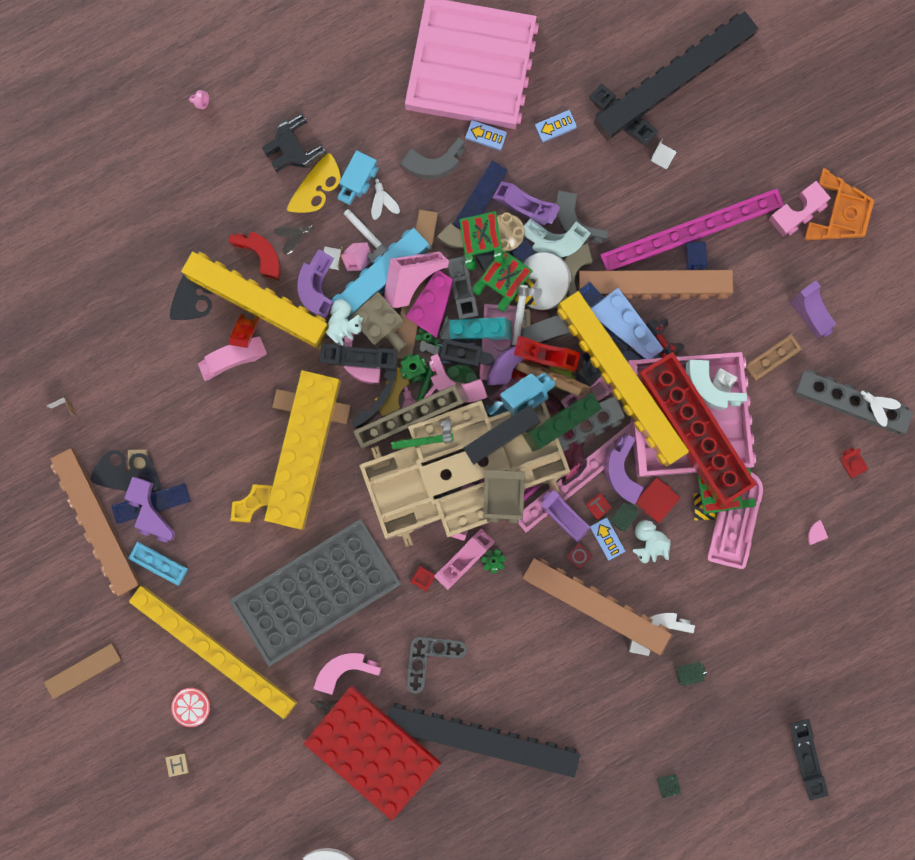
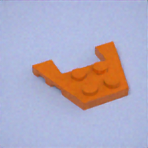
(849, 212)

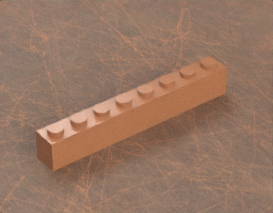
(662, 283)
(95, 522)
(598, 607)

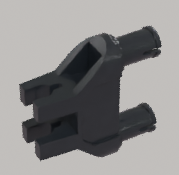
(292, 151)

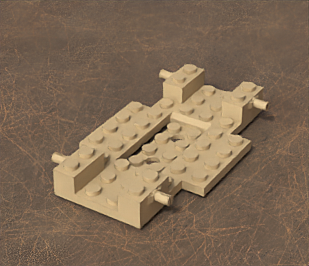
(405, 489)

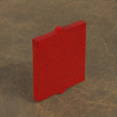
(657, 500)

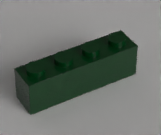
(562, 422)

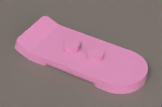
(735, 530)

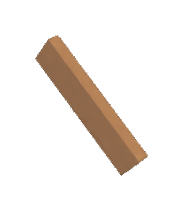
(560, 380)
(284, 401)
(82, 671)

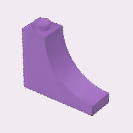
(813, 311)

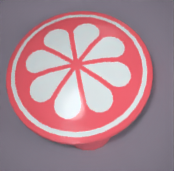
(190, 707)

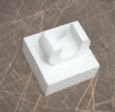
(723, 380)

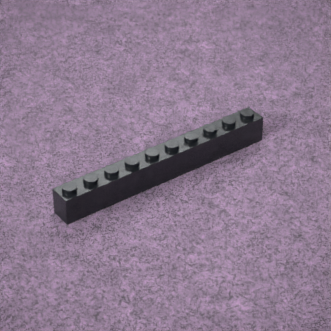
(675, 76)
(485, 741)

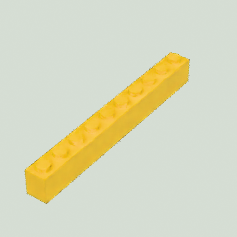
(622, 379)
(213, 652)

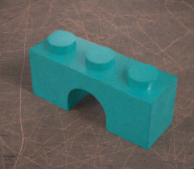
(483, 328)

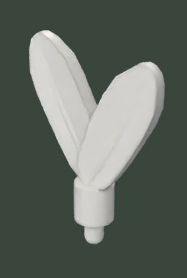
(380, 198)
(877, 405)

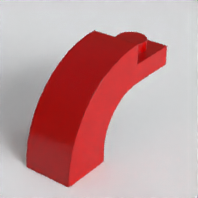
(269, 260)
(546, 355)

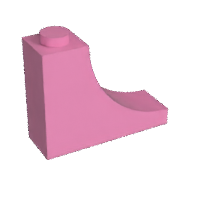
(407, 274)

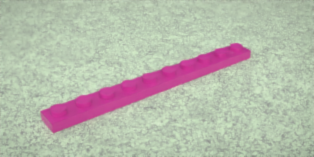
(692, 230)

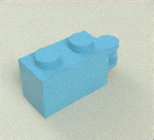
(357, 177)
(527, 392)

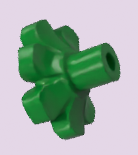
(422, 337)
(498, 561)

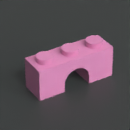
(813, 199)

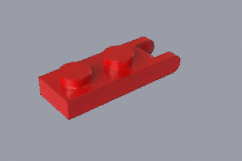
(243, 331)

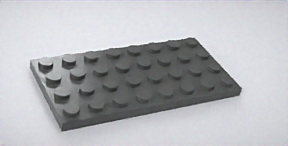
(315, 592)

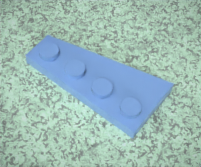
(621, 318)

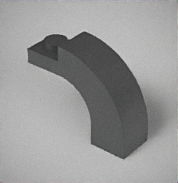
(433, 168)
(566, 217)
(462, 288)
(546, 330)

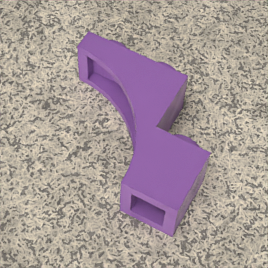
(564, 516)

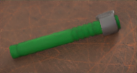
(429, 373)
(446, 437)

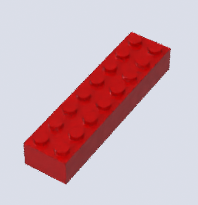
(698, 429)

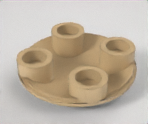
(511, 231)

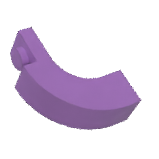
(525, 205)
(310, 284)
(616, 473)

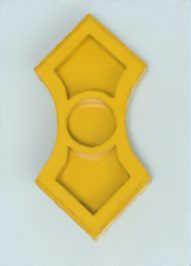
(393, 402)
(244, 509)

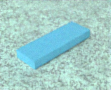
(158, 563)

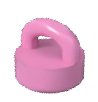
(200, 99)

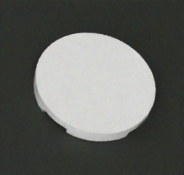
(552, 278)

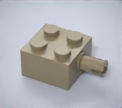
(380, 322)

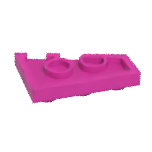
(431, 304)

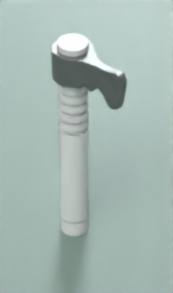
(380, 247)
(523, 291)

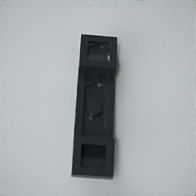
(639, 130)
(358, 357)
(363, 416)
(807, 759)

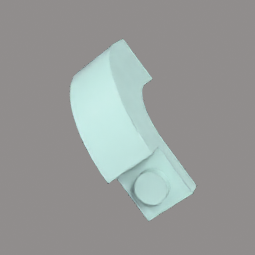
(556, 244)
(699, 375)

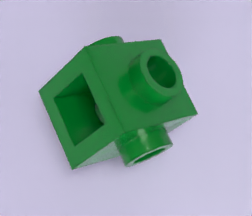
(413, 375)

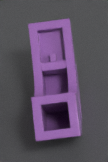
(502, 367)

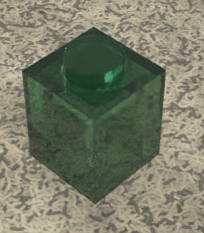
(624, 516)
(690, 673)

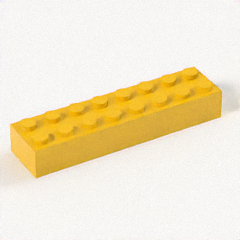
(256, 300)
(302, 450)

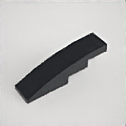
(502, 434)

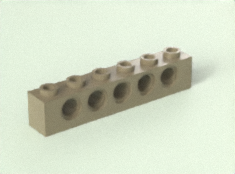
(411, 415)

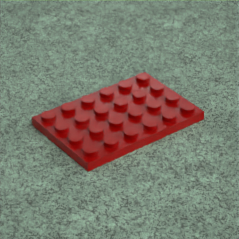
(372, 753)

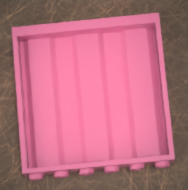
(471, 63)
(733, 420)

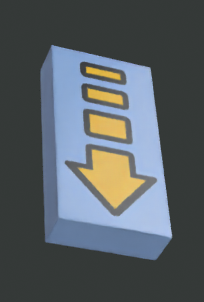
(555, 126)
(486, 135)
(607, 539)

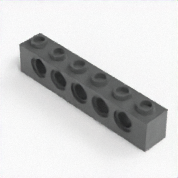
(805, 390)
(610, 408)

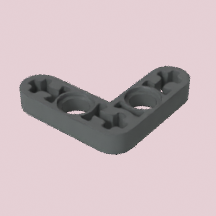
(429, 651)

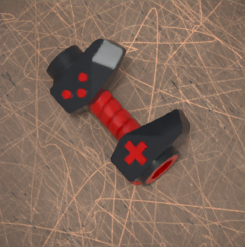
(656, 329)

